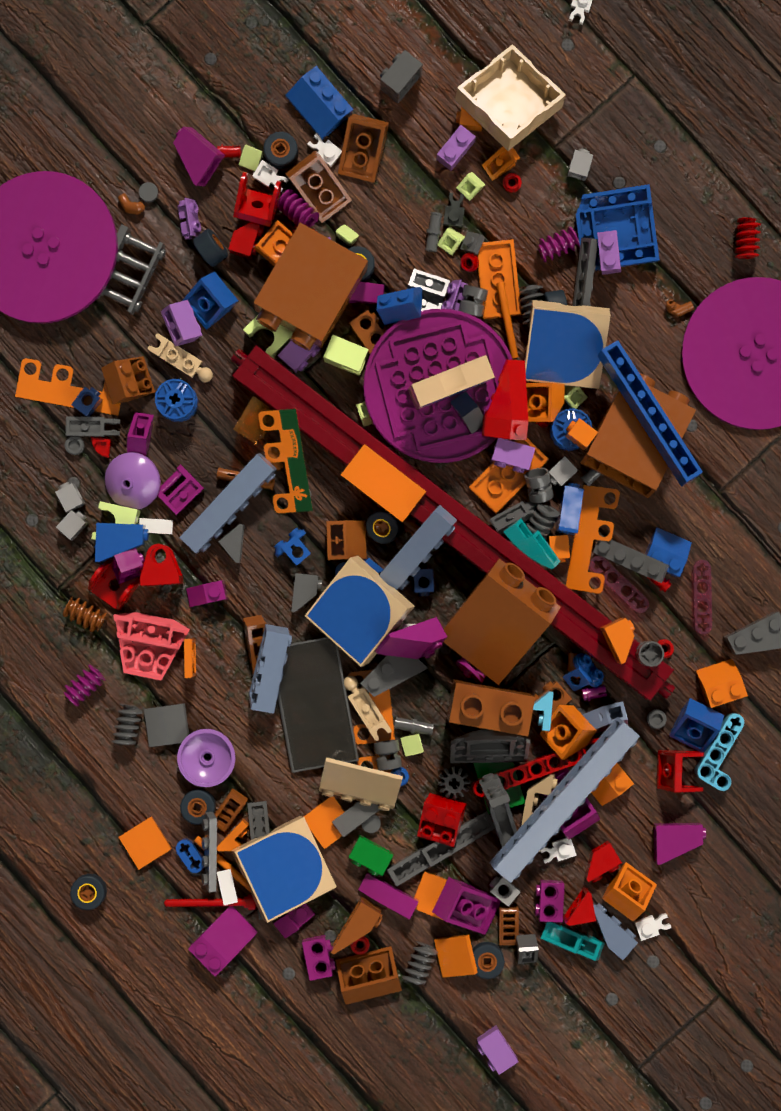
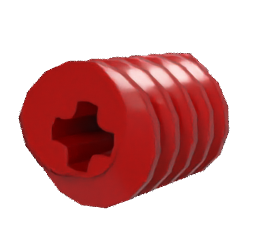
(747, 238)

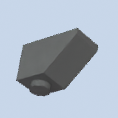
(305, 589)

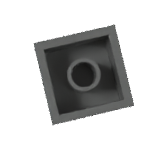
(400, 76)

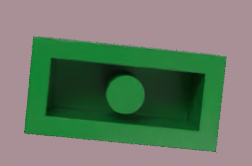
(370, 855)

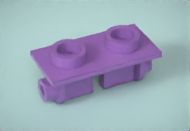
(191, 227)
(454, 294)

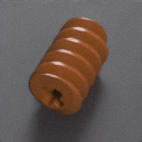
(84, 615)

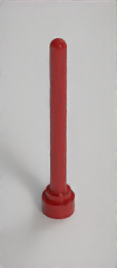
(247, 902)

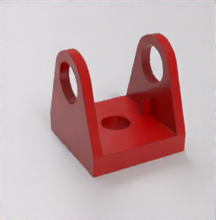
(248, 199)
(161, 573)
(100, 586)
(670, 770)

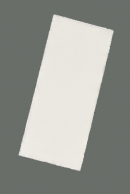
(157, 525)
(227, 887)

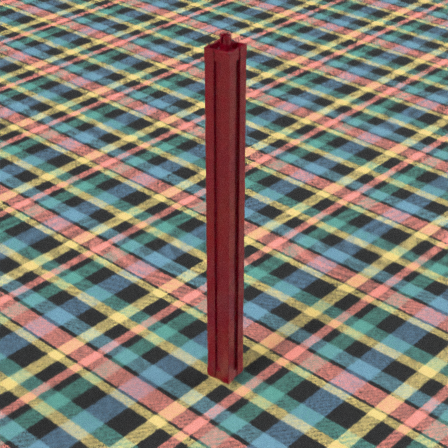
(471, 536)

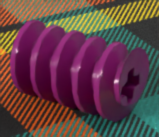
(296, 209)
(558, 243)
(84, 685)

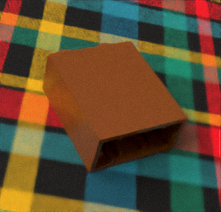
(309, 287)
(624, 448)
(500, 620)
(490, 707)

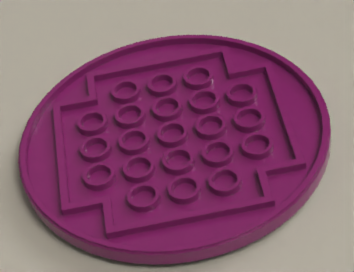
(53, 247)
(418, 351)
(736, 353)

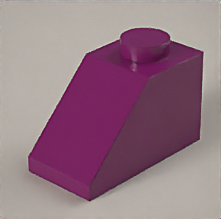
(140, 433)
(207, 593)

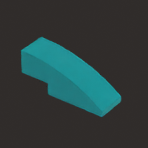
(531, 544)
(573, 940)

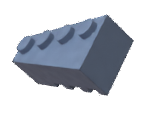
(269, 668)

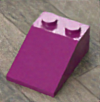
(414, 641)
(582, 817)
(466, 906)
(222, 940)

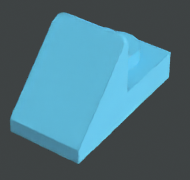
(544, 704)

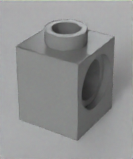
(580, 164)
(562, 472)
(70, 497)
(72, 524)
(508, 897)

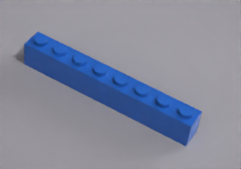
(649, 413)

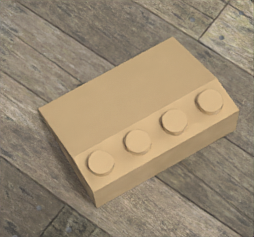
(360, 784)

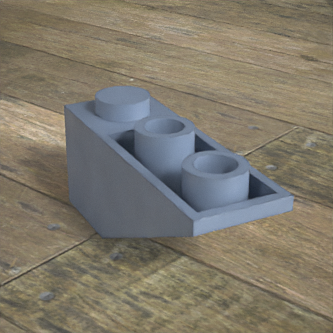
(604, 716)
(615, 937)

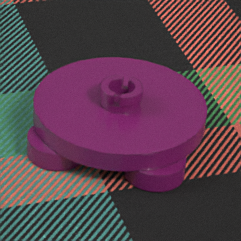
(469, 672)

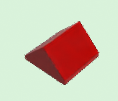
(581, 909)

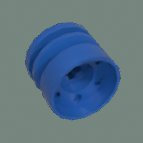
(180, 410)
(559, 425)

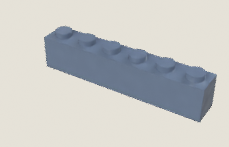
(228, 503)
(418, 548)

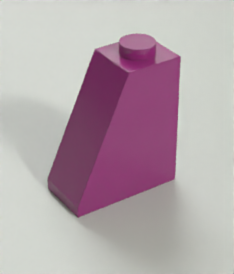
(198, 155)
(676, 839)

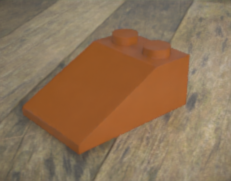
(363, 147)
(318, 186)
(360, 922)

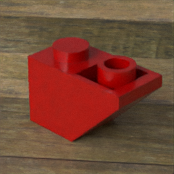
(245, 240)
(601, 860)

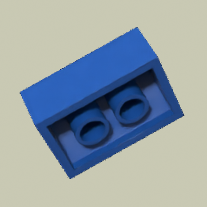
(319, 102)

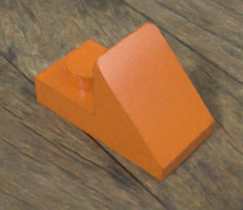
(500, 162)
(231, 841)

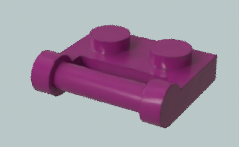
(183, 493)

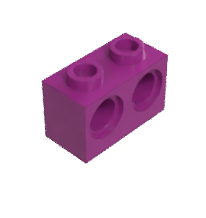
(127, 565)
(555, 900)
(313, 958)

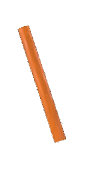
(507, 319)
(226, 865)

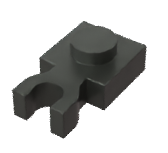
(454, 213)

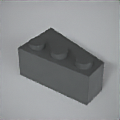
(757, 636)
(391, 672)

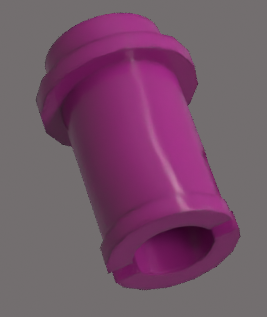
(592, 693)

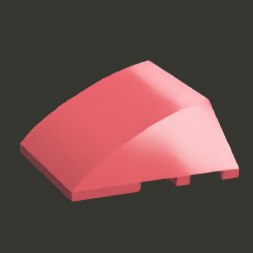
(148, 643)

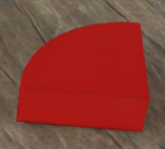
(102, 446)

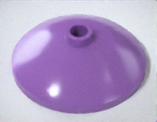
(140, 473)
(198, 769)

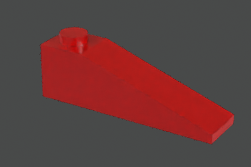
(509, 407)

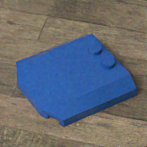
(627, 212)

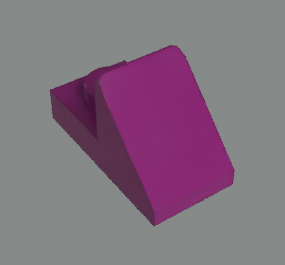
(293, 920)

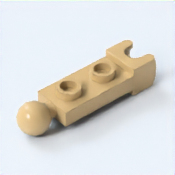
(181, 359)
(366, 707)

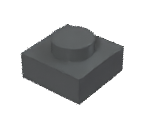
(472, 243)

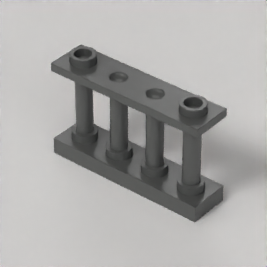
(124, 237)

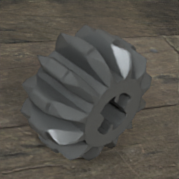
(459, 778)

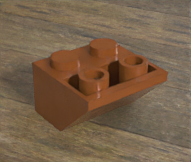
(127, 379)
(346, 539)

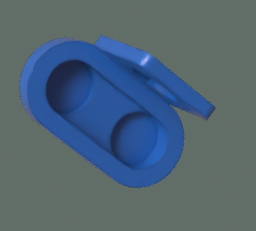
(294, 539)
(586, 671)

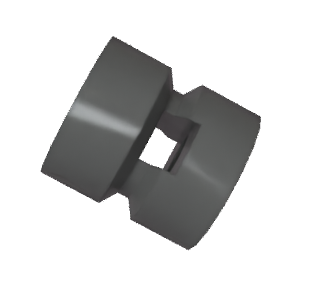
(473, 307)
(539, 485)
(649, 653)
(385, 748)

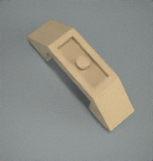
(543, 786)

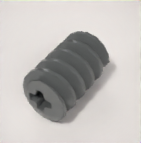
(529, 293)
(543, 520)
(128, 724)
(420, 964)

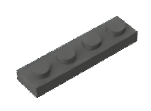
(585, 272)
(632, 559)
(209, 843)

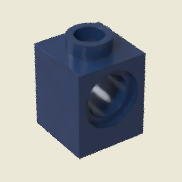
(78, 403)
(428, 573)

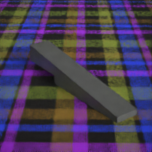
(258, 822)
(436, 852)

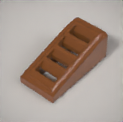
(239, 798)
(508, 910)

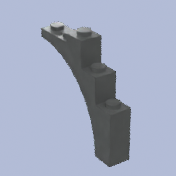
(498, 806)

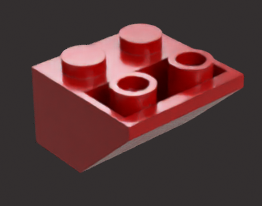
(441, 819)

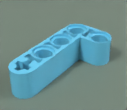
(723, 749)

